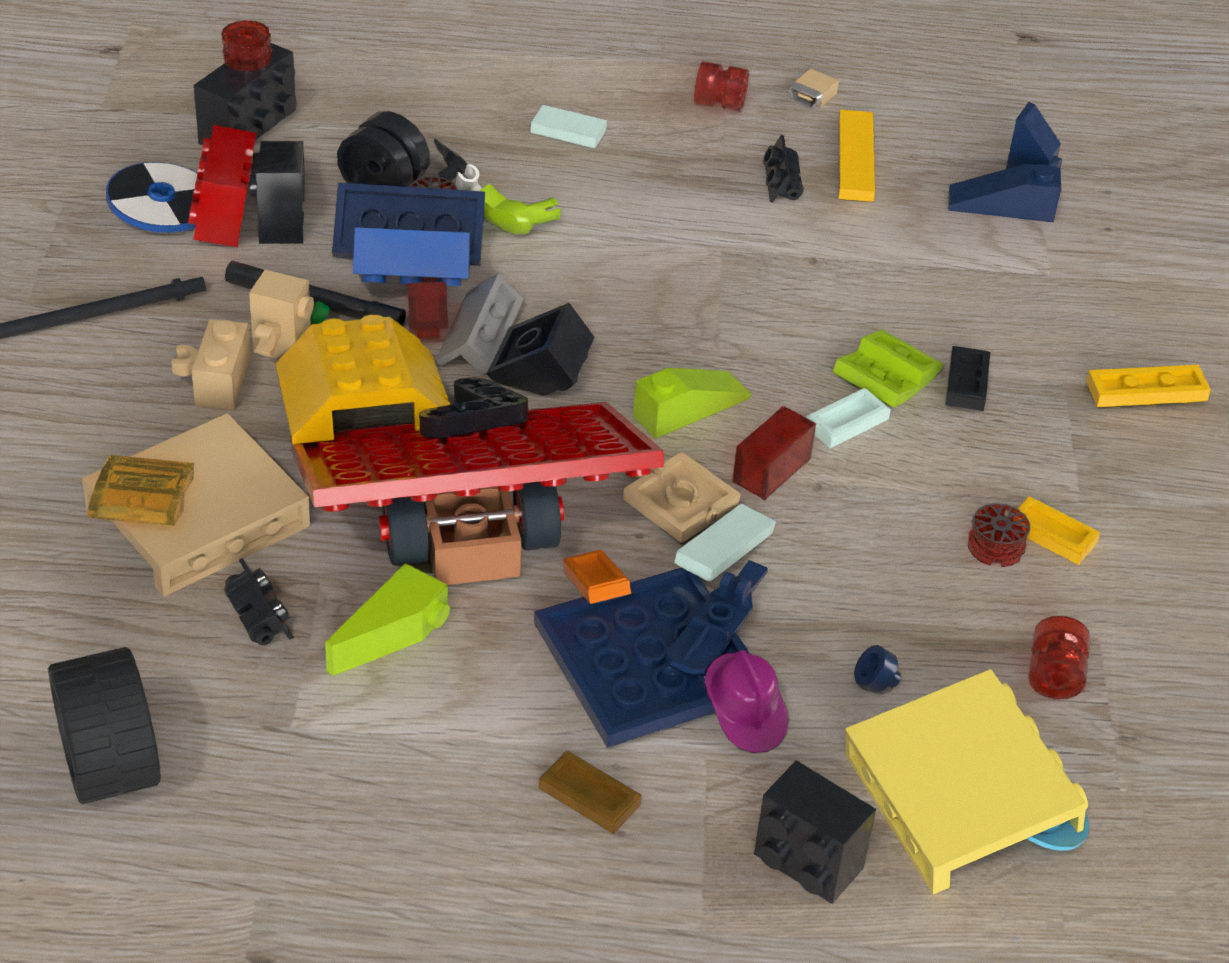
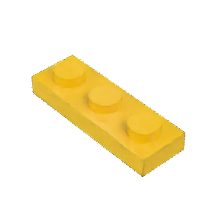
(1147, 385)

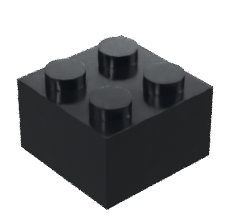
(814, 831)

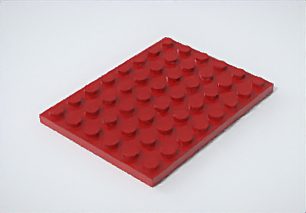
(400, 462)

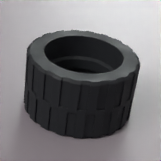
(104, 725)

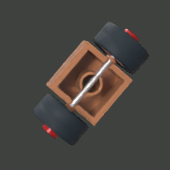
(474, 534)

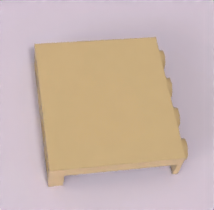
(230, 508)

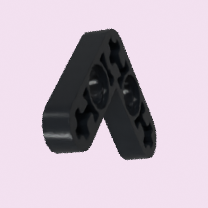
(477, 408)

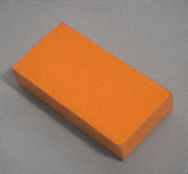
(596, 576)

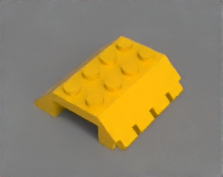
(354, 367)

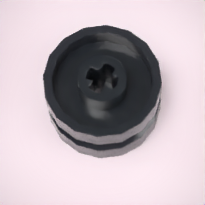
(384, 152)

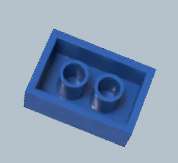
(411, 255)

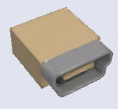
(813, 89)

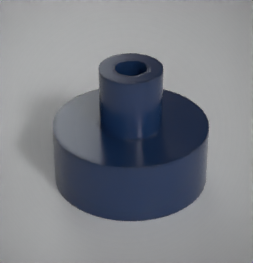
(877, 669)

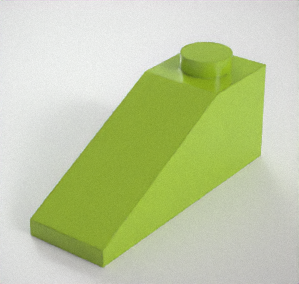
(683, 396)
(390, 620)

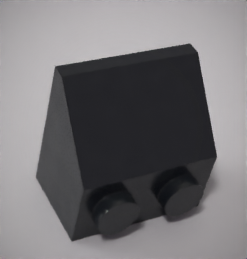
(543, 352)

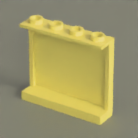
(962, 775)

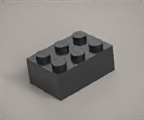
(246, 99)

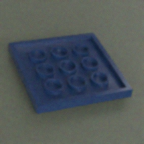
(618, 659)

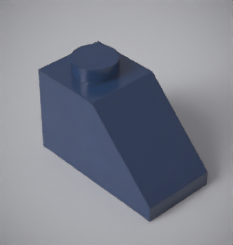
(1033, 140)

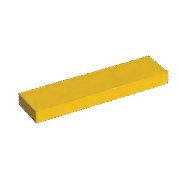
(856, 155)

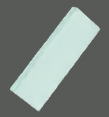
(724, 542)

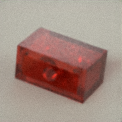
(773, 452)

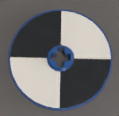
(153, 196)

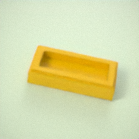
(1058, 531)

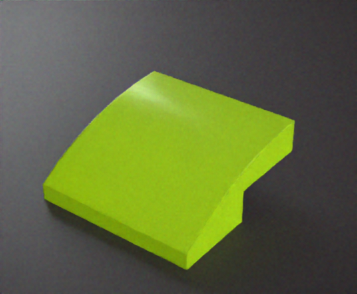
(888, 368)

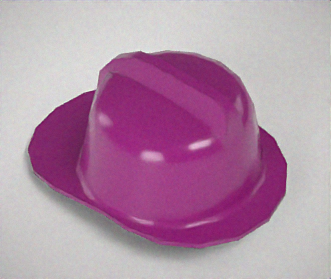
(747, 701)

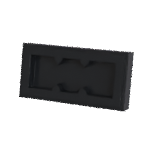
(967, 378)

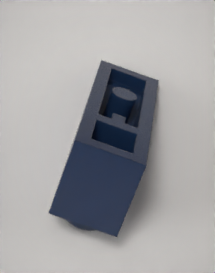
(1015, 192)

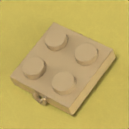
(681, 497)

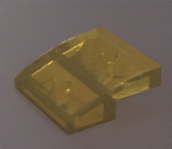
(141, 490)

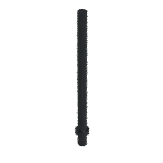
(177, 289)

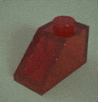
(427, 309)

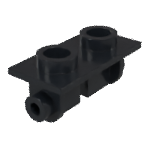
(782, 171)
(267, 615)

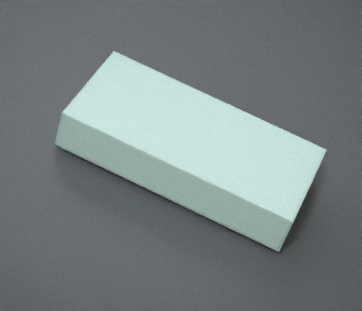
(568, 126)
(849, 417)

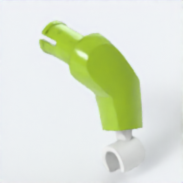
(506, 213)

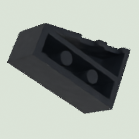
(279, 185)

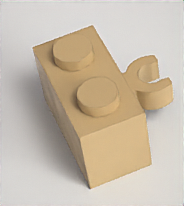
(279, 312)
(218, 365)

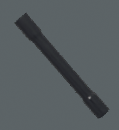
(247, 276)

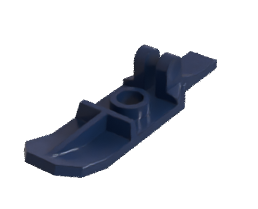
(710, 635)

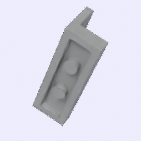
(481, 324)

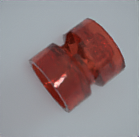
(721, 86)
(1059, 657)

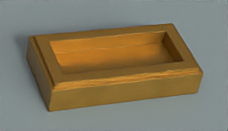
(590, 791)

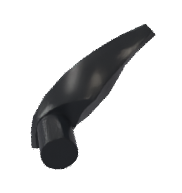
(452, 159)

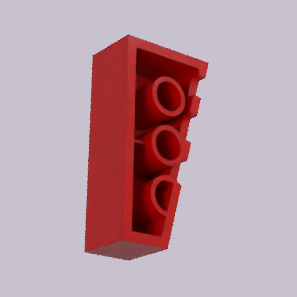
(222, 185)

